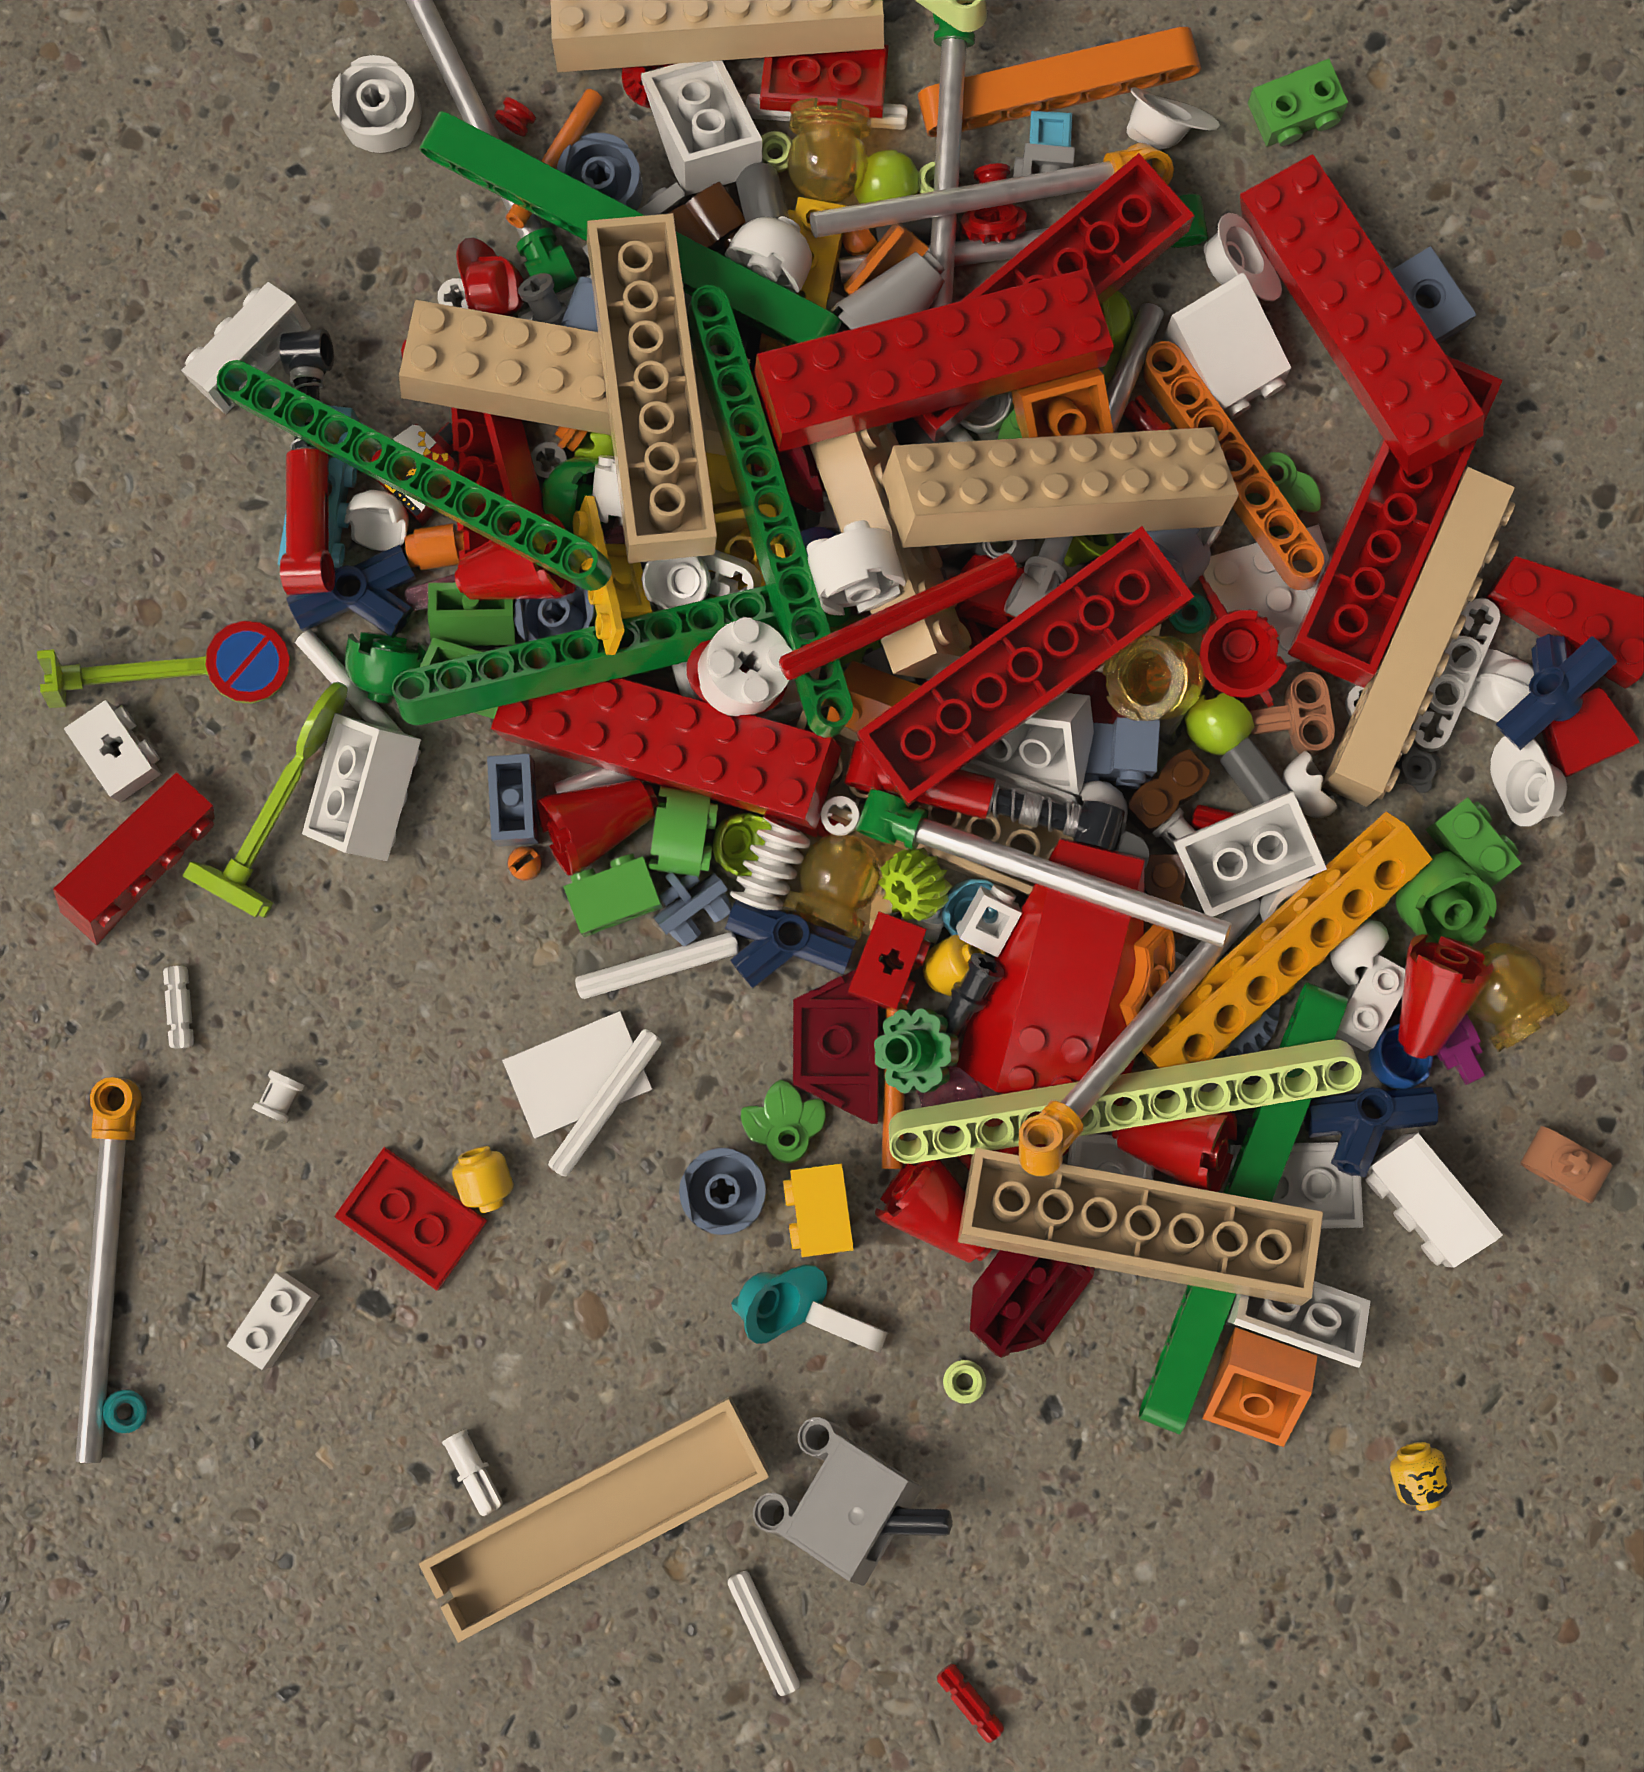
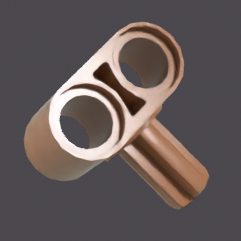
(1297, 715)
(1566, 1164)

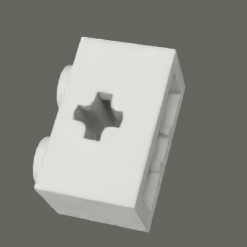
(93, 738)
(1371, 1003)
(273, 1320)

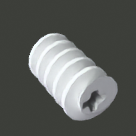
(772, 865)

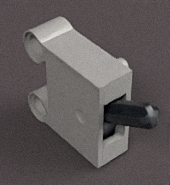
(849, 1507)

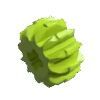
(914, 884)

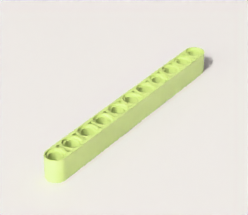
(1143, 1109)

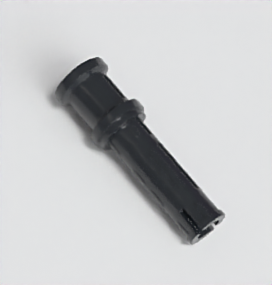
(972, 992)

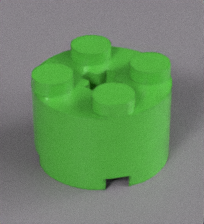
(682, 831)
(1447, 901)

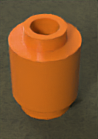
(434, 546)

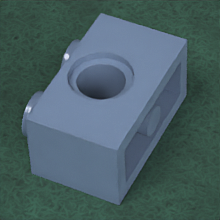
(1427, 276)
(512, 800)

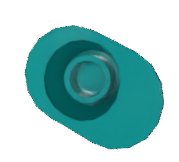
(778, 1302)

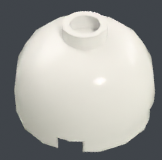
(773, 251)

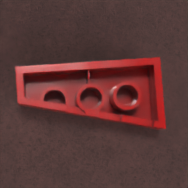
(497, 458)
(1575, 608)
(134, 858)

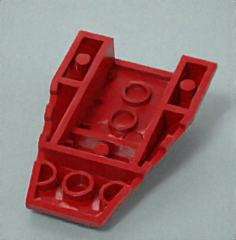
(1060, 984)

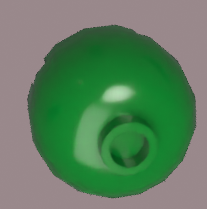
(567, 487)
(378, 660)

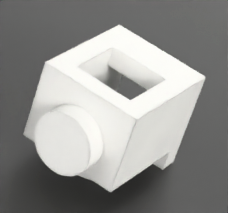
(991, 933)

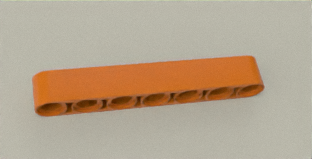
(1070, 79)
(1250, 479)

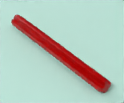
(898, 616)

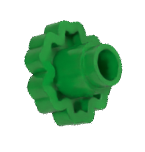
(916, 1050)

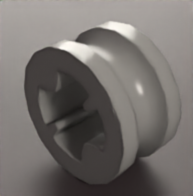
(541, 450)

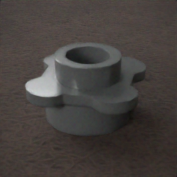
(1428, 766)

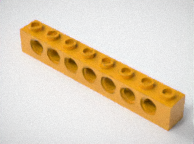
(1290, 928)

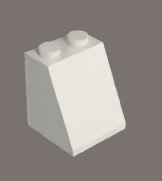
(1231, 345)

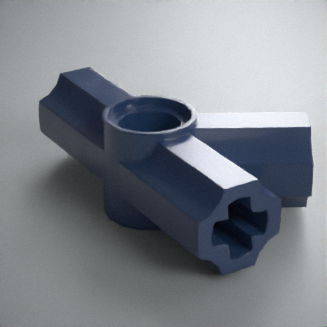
(372, 602)
(1555, 687)
(767, 951)
(1361, 1134)

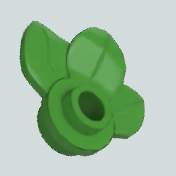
(1296, 487)
(784, 1115)

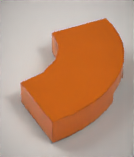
(1153, 960)

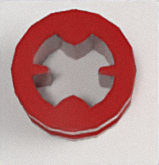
(515, 116)
(991, 172)

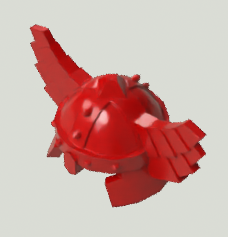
(1240, 651)

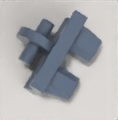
(707, 895)

